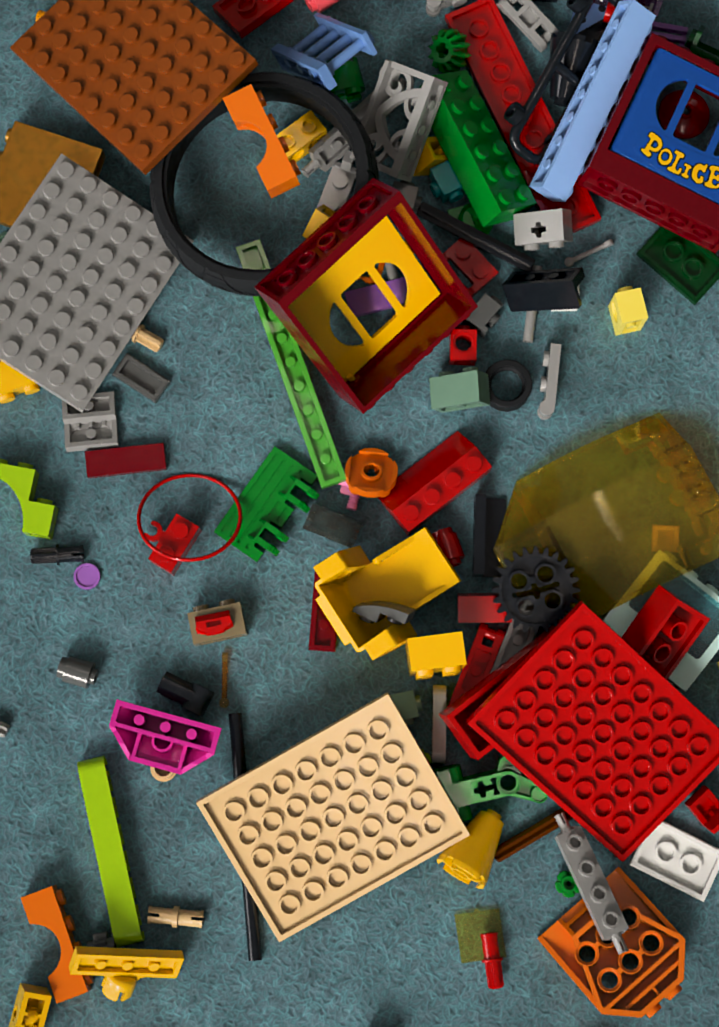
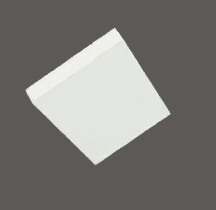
(678, 860)

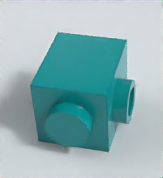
(445, 183)

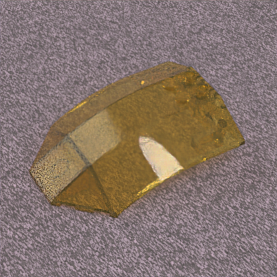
(620, 511)

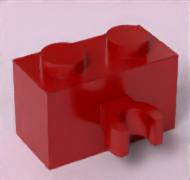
(174, 541)

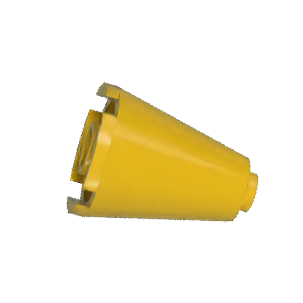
(475, 854)

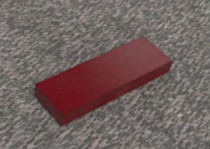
(125, 460)
(321, 631)

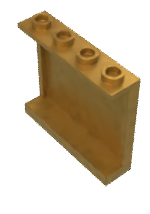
(28, 159)

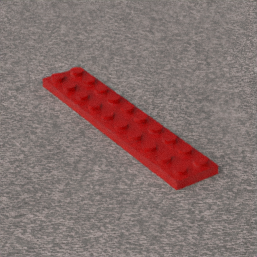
(504, 80)

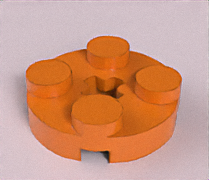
(366, 485)

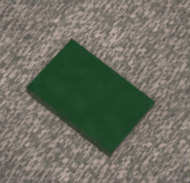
(681, 263)

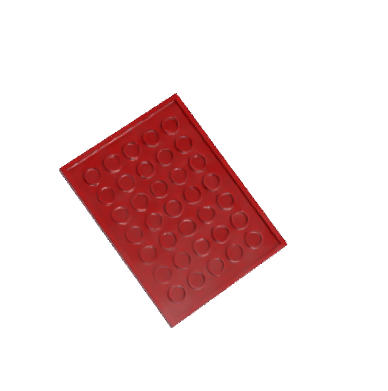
(599, 731)

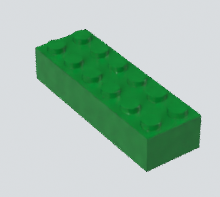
(479, 152)

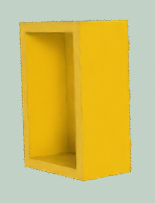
(435, 654)

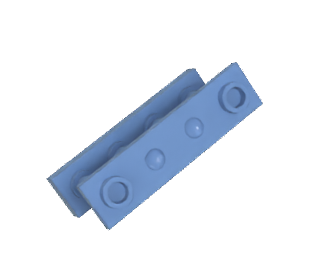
(317, 69)

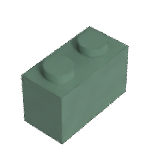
(459, 390)

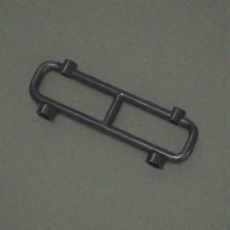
(518, 114)

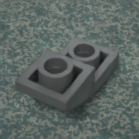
(377, 610)

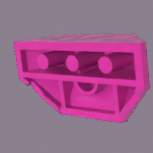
(162, 738)

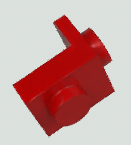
(705, 808)

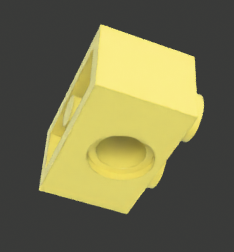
(628, 310)

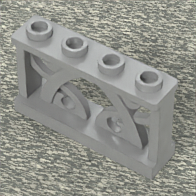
(386, 98)

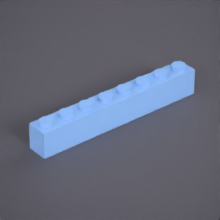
(593, 101)

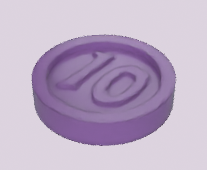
(86, 576)

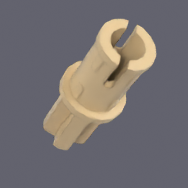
(147, 338)

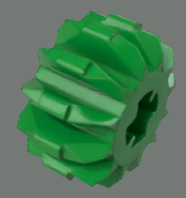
(449, 50)

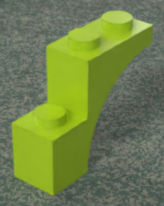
(38, 516)

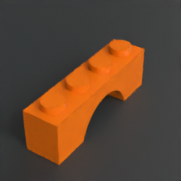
(248, 114)
(47, 909)

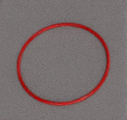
(195, 558)

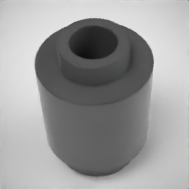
(77, 671)

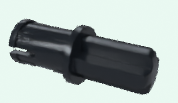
(56, 554)

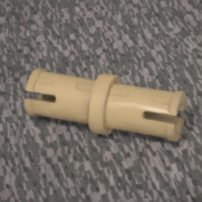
(175, 916)

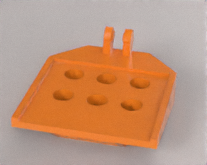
(637, 989)

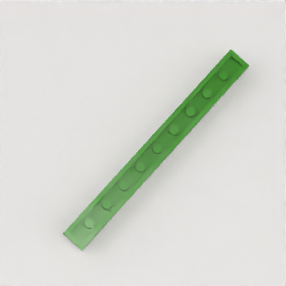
(295, 379)

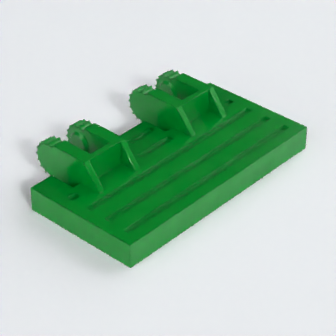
(264, 503)

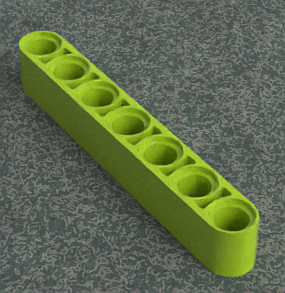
(109, 851)

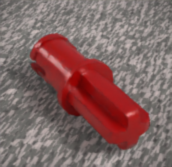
(492, 960)

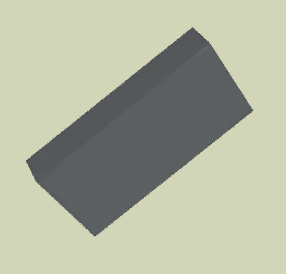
(141, 378)

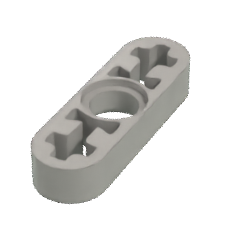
(439, 725)

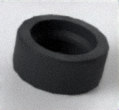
(524, 375)

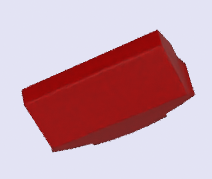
(213, 623)

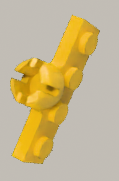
(124, 967)

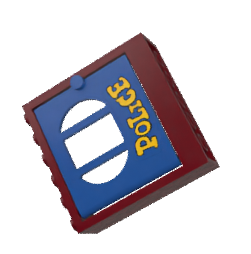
(649, 166)

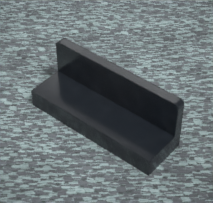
(544, 289)
(486, 528)

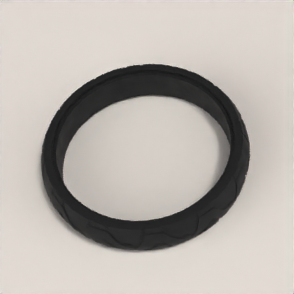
(274, 87)

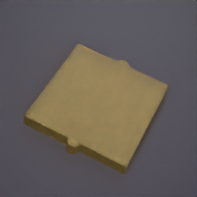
(469, 928)

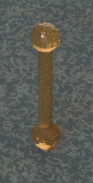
(224, 702)

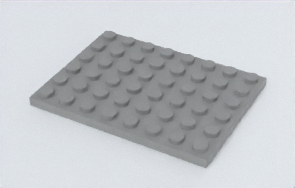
(77, 281)

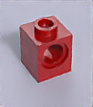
(463, 357)

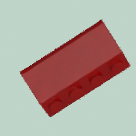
(435, 482)
(665, 630)

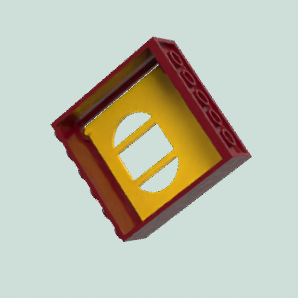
(333, 259)

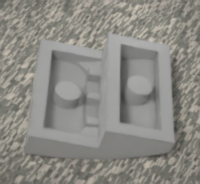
(94, 426)

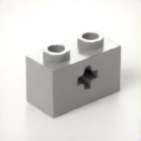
(529, 225)

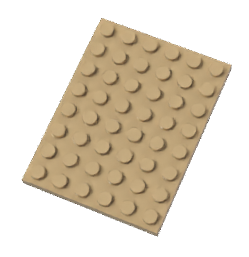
(333, 817)

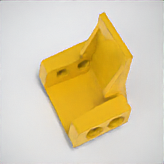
(405, 575)

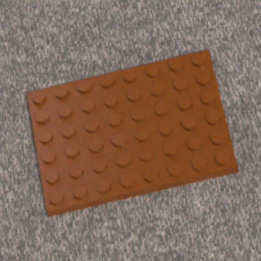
(135, 68)

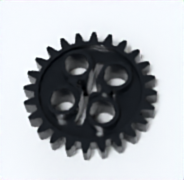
(528, 565)

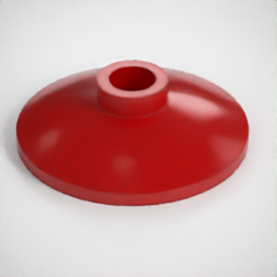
(690, 124)

